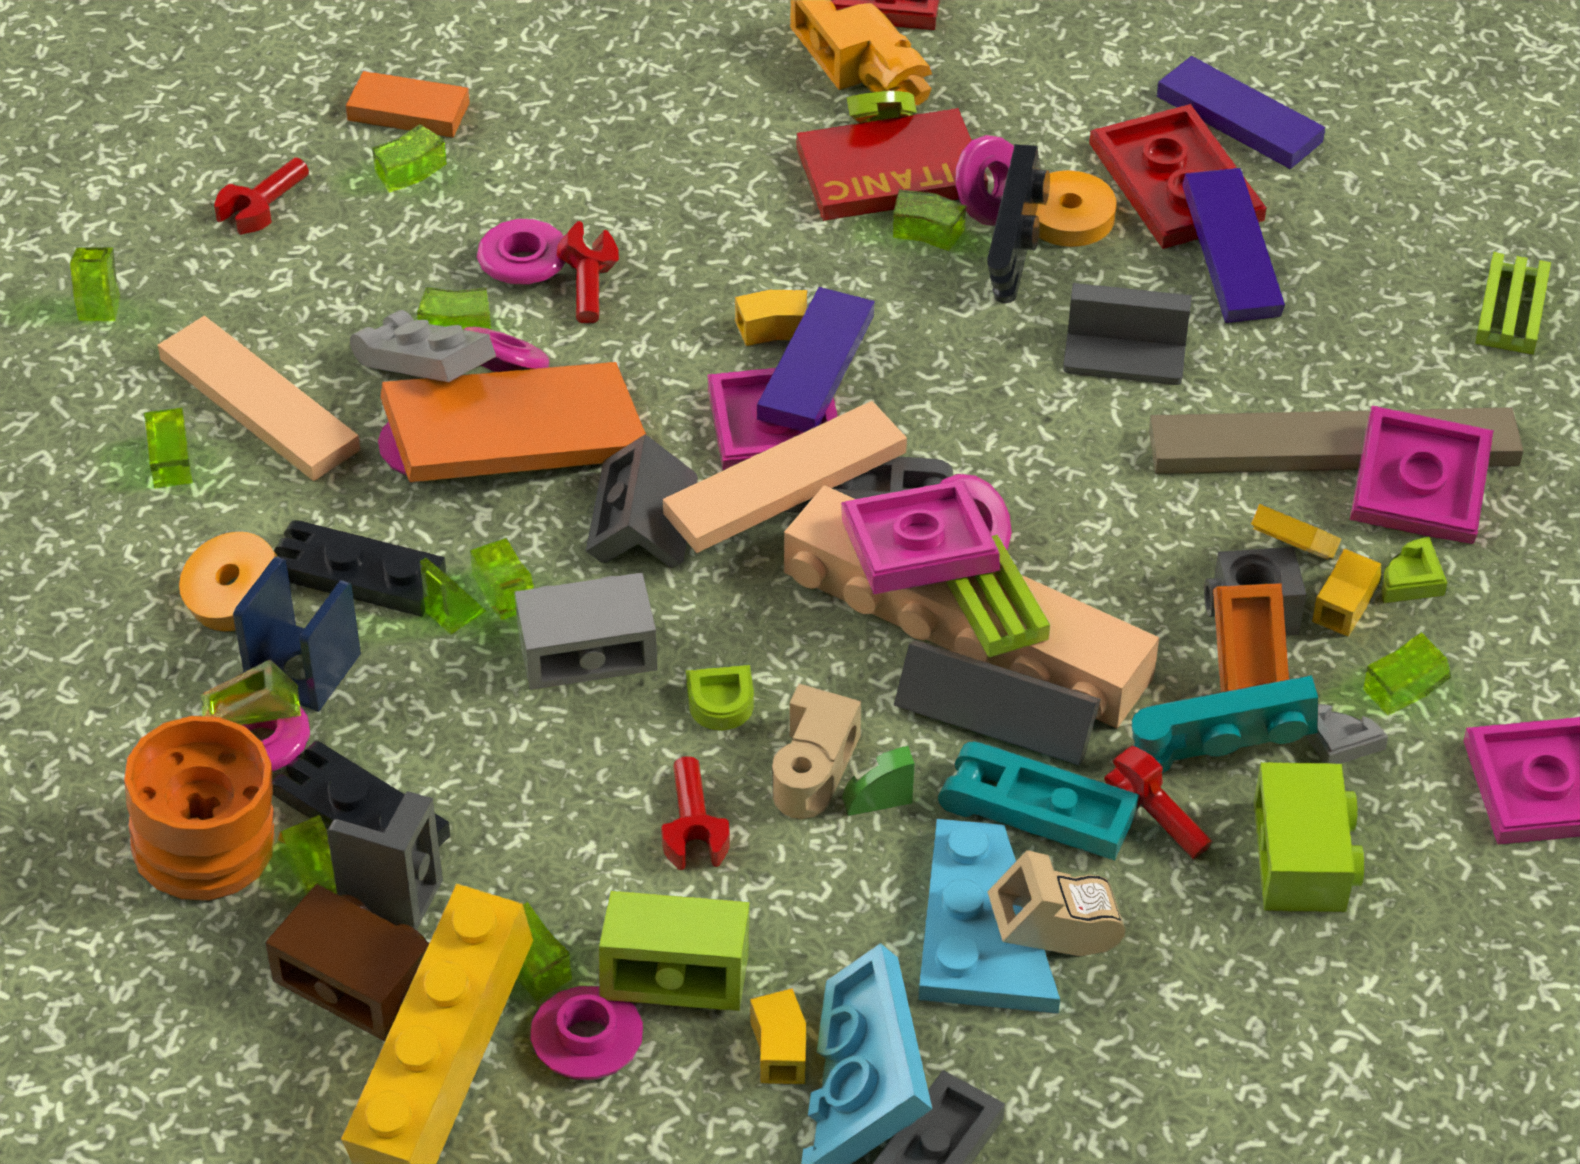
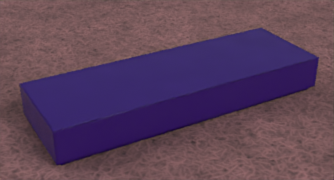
(1242, 112)
(1233, 245)
(815, 360)

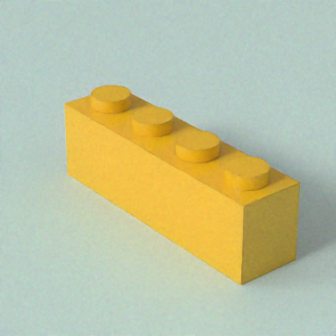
(440, 1031)

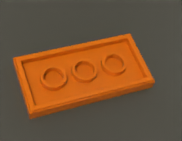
(510, 420)

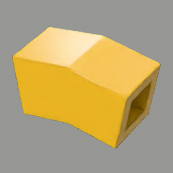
(769, 315)
(1347, 592)
(781, 1037)

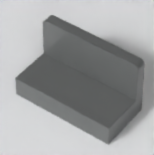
(1127, 333)
(631, 503)
(390, 870)

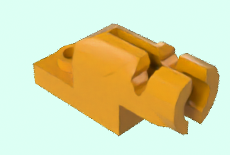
(860, 48)

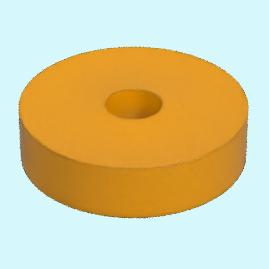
(1077, 209)
(210, 569)

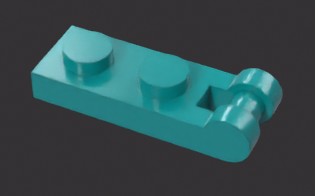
(1227, 721)
(1039, 799)

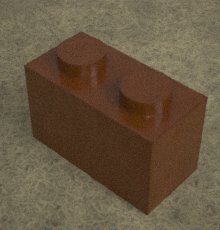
(346, 959)

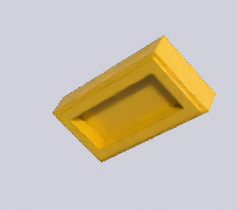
(1295, 532)

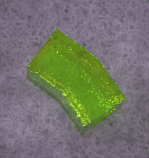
(409, 158)
(928, 219)
(95, 283)
(453, 307)
(168, 447)
(500, 575)
(1406, 674)
(547, 961)

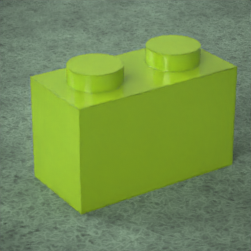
(1306, 837)
(674, 950)

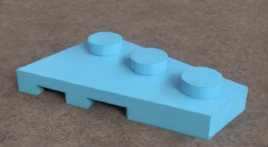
(962, 942)
(871, 1062)

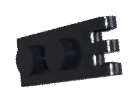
(1017, 221)
(376, 569)
(341, 791)

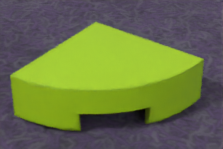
(881, 105)
(1414, 574)

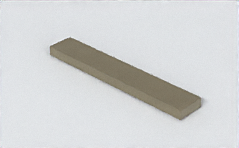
(1298, 439)

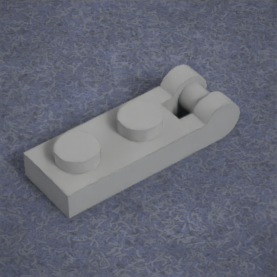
(421, 348)

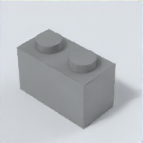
(586, 630)

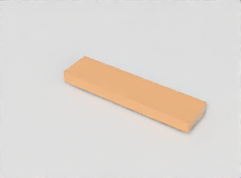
(259, 398)
(784, 476)

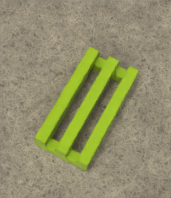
(1518, 273)
(1022, 598)

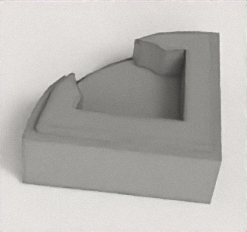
(1345, 737)

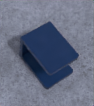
(269, 632)

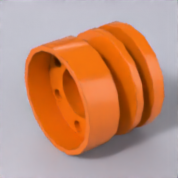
(200, 807)

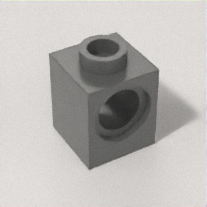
(1262, 567)

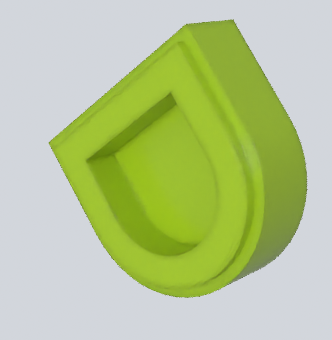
(720, 696)

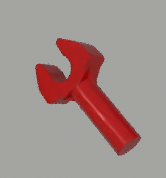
(256, 201)
(588, 266)
(1142, 775)
(693, 819)

